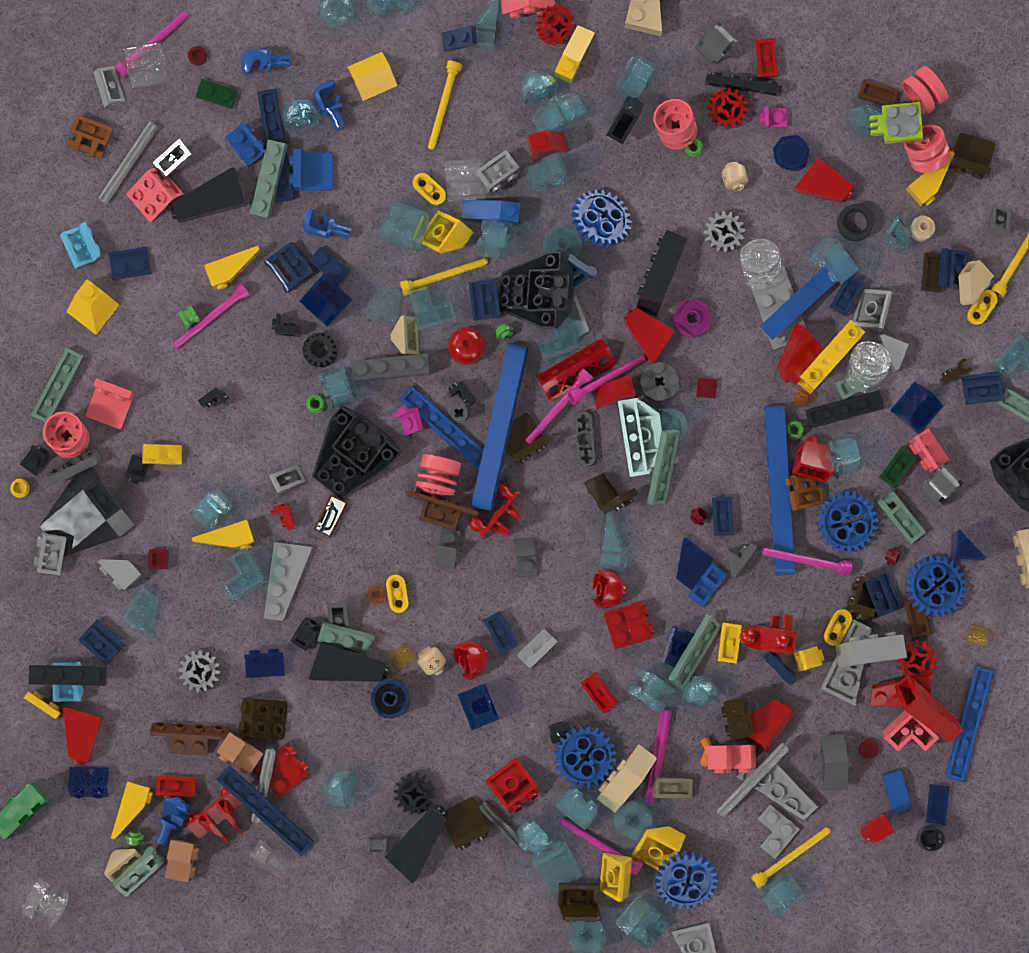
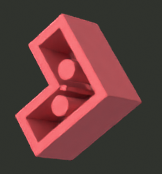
(516, 8)
(906, 728)
(731, 757)

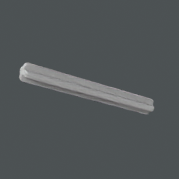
(128, 163)
(752, 780)

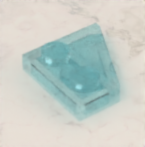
(142, 613)

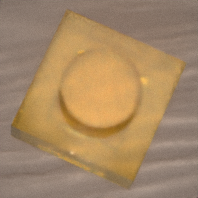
(977, 635)
(402, 656)

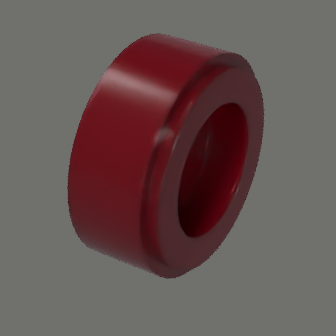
(197, 55)
(868, 749)

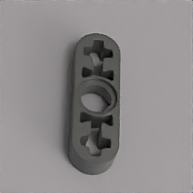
(588, 425)
(74, 466)

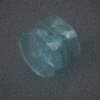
(651, 689)

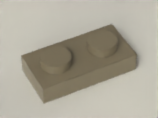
(672, 787)

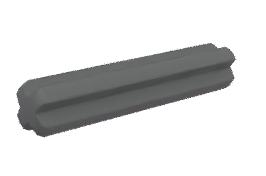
(500, 823)

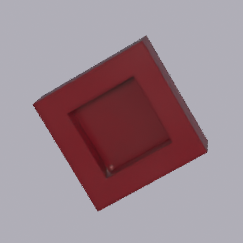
(706, 388)
(158, 559)

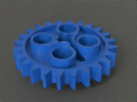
(604, 214)
(842, 505)
(946, 599)
(598, 766)
(668, 877)

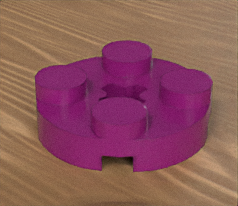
(692, 307)

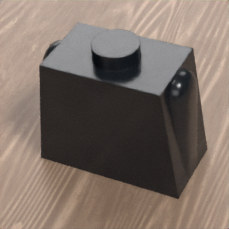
(625, 119)

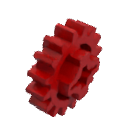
(555, 25)
(736, 105)
(914, 652)

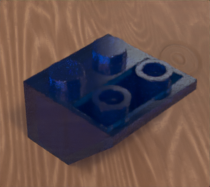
(326, 300)

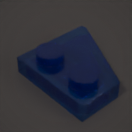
(692, 564)

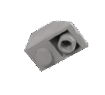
(122, 572)

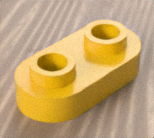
(429, 189)
(982, 308)
(397, 593)
(838, 628)

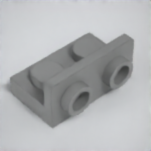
(498, 171)
(50, 553)
(536, 648)

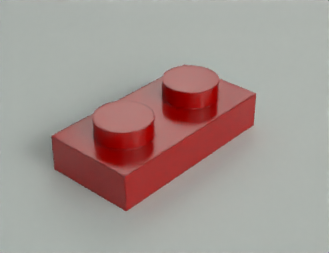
(766, 58)
(599, 692)
(176, 786)

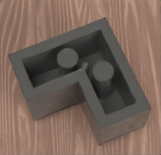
(835, 762)

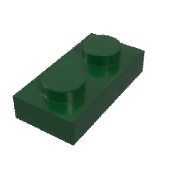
(216, 94)
(897, 467)

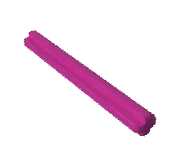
(658, 752)

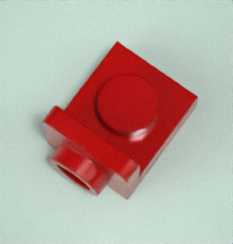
(286, 519)

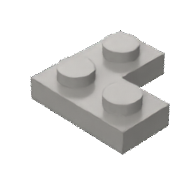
(781, 829)

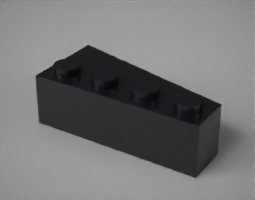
(661, 272)

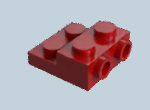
(628, 625)
(286, 771)
(513, 786)

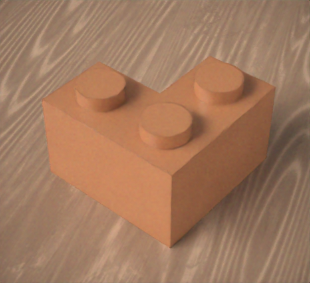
(240, 752)
(181, 859)

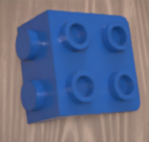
(311, 171)

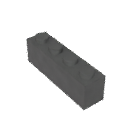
(390, 368)

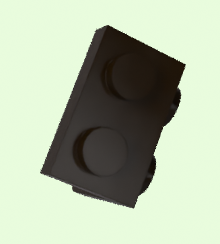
(972, 156)
(517, 445)
(606, 495)
(862, 613)
(263, 718)
(738, 719)
(466, 823)
(578, 902)

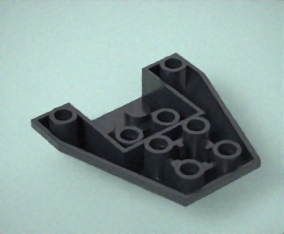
(539, 290)
(353, 453)
(1012, 471)
(86, 514)

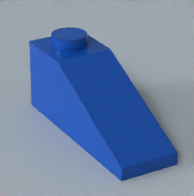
(496, 210)

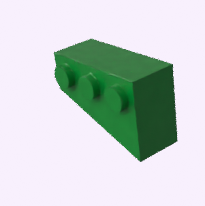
(21, 809)

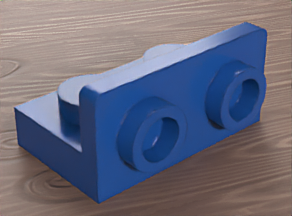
(245, 144)

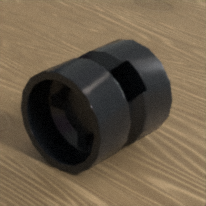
(930, 838)

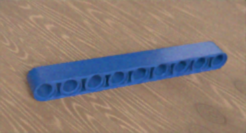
(500, 426)
(779, 492)

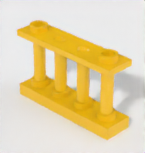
(830, 356)

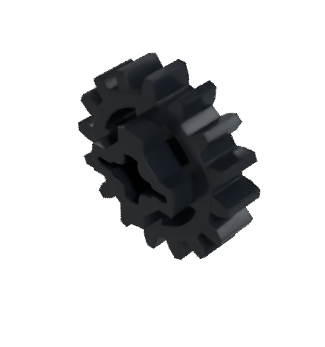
(413, 802)

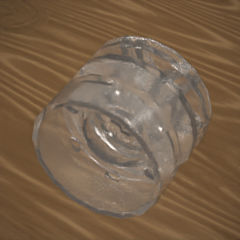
(761, 264)
(867, 366)
(45, 903)

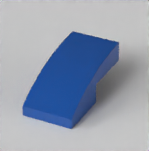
(707, 585)
(896, 791)

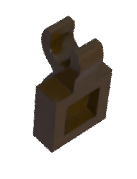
(950, 375)

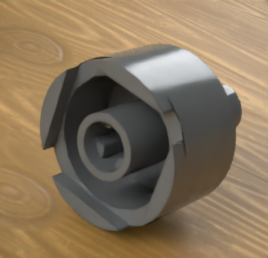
(715, 42)
(661, 393)
(941, 486)

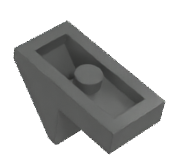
(999, 222)
(447, 548)
(525, 557)
(735, 563)
(338, 614)

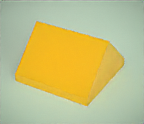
(372, 76)
(615, 876)

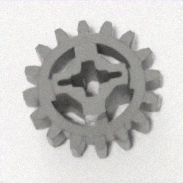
(715, 228)
(207, 668)

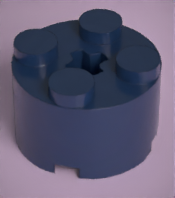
(384, 708)

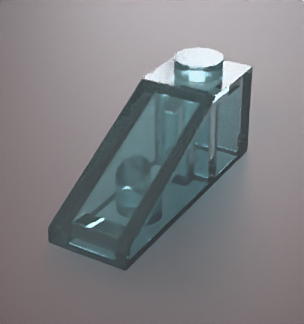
(486, 27)
(897, 235)
(612, 552)

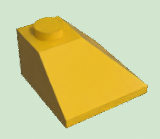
(446, 233)
(92, 307)
(658, 845)

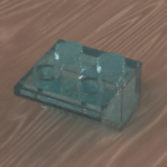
(577, 808)
(643, 922)

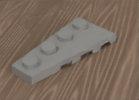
(285, 573)
(846, 681)
(782, 789)
(695, 939)

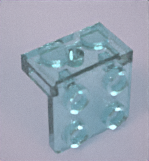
(556, 866)

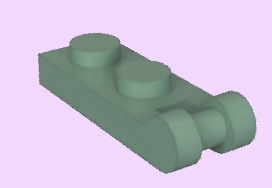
(901, 518)
(345, 638)
(138, 871)

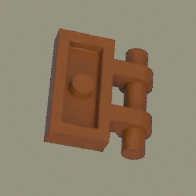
(90, 130)
(804, 497)

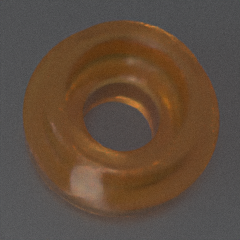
(800, 398)
(371, 599)

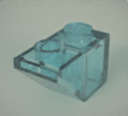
(860, 118)

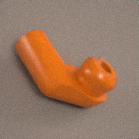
(704, 759)

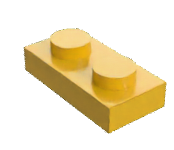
(162, 454)
(729, 643)
(37, 700)

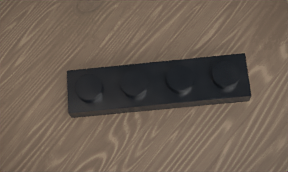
(750, 85)
(844, 409)
(67, 675)

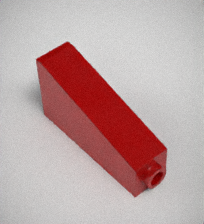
(927, 709)

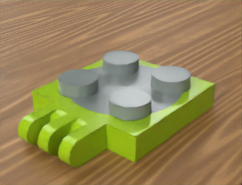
(898, 123)

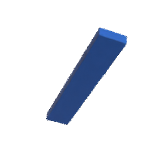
(797, 304)
(444, 427)
(970, 723)

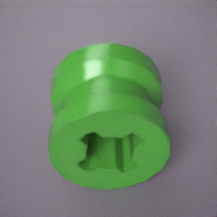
(189, 316)

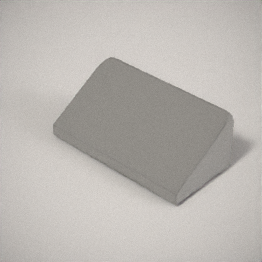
(109, 86)
(577, 319)

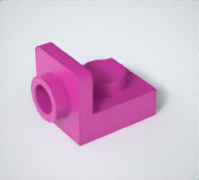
(773, 118)
(410, 420)

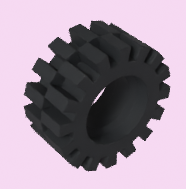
(319, 361)

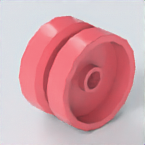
(925, 89)
(930, 152)

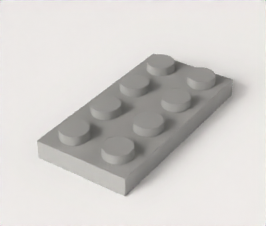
(770, 301)

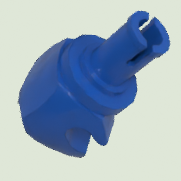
(265, 57)
(327, 107)
(325, 229)
(173, 817)

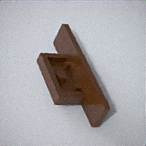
(441, 512)
(189, 738)

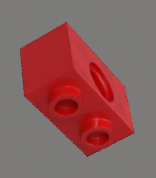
(876, 829)

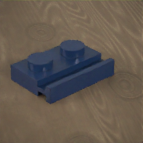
(129, 263)
(951, 265)
(484, 300)
(982, 388)
(882, 595)
(101, 642)

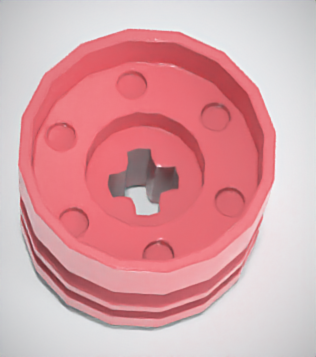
(675, 124)
(59, 427)
(438, 474)

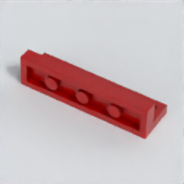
(572, 366)

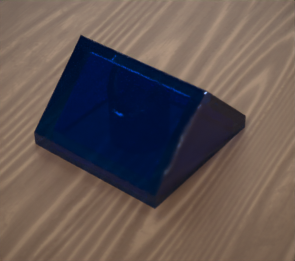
(917, 407)
(963, 549)
(675, 646)
(478, 706)

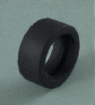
(855, 208)

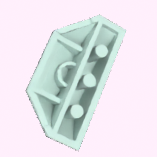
(641, 435)

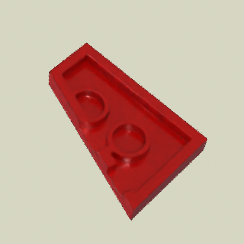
(886, 695)

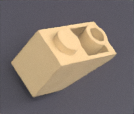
(973, 281)

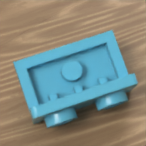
(81, 246)
(67, 693)

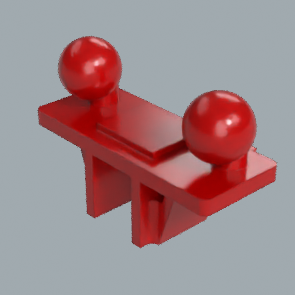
(478, 524)
(771, 637)
(214, 814)

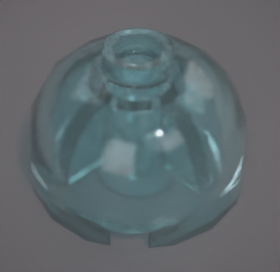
(336, 13)
(537, 86)
(300, 113)
(673, 419)
(700, 693)
(340, 788)
(532, 836)

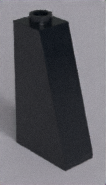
(210, 198)
(342, 665)
(415, 847)

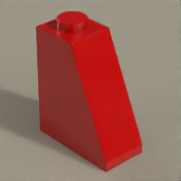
(546, 143)
(824, 183)
(647, 333)
(798, 354)
(613, 391)
(769, 724)
(81, 734)

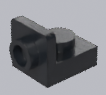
(287, 329)
(465, 395)
(210, 398)
(35, 459)
(136, 470)
(305, 633)
(558, 730)

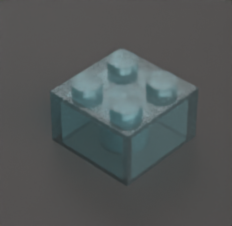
(404, 226)

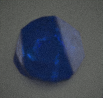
(791, 153)

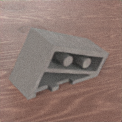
(871, 650)

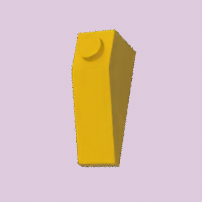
(573, 54)
(928, 184)
(228, 268)
(232, 536)
(809, 658)
(132, 804)

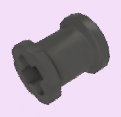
(459, 419)
(377, 845)

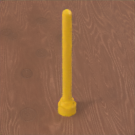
(453, 70)
(409, 285)
(1000, 287)
(761, 878)

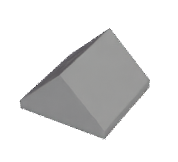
(872, 309)

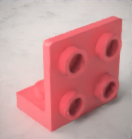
(153, 193)
(109, 404)
(929, 451)

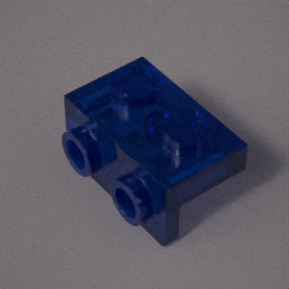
(264, 664)
(88, 782)

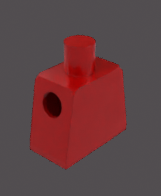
(813, 460)

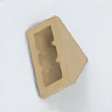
(406, 335)
(119, 862)

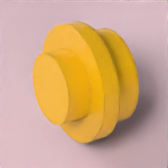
(20, 488)

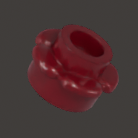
(698, 516)
(892, 556)

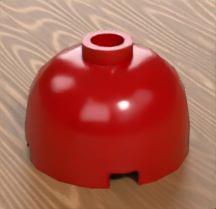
(466, 346)
(608, 589)
(471, 658)

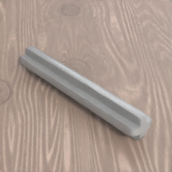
(265, 776)

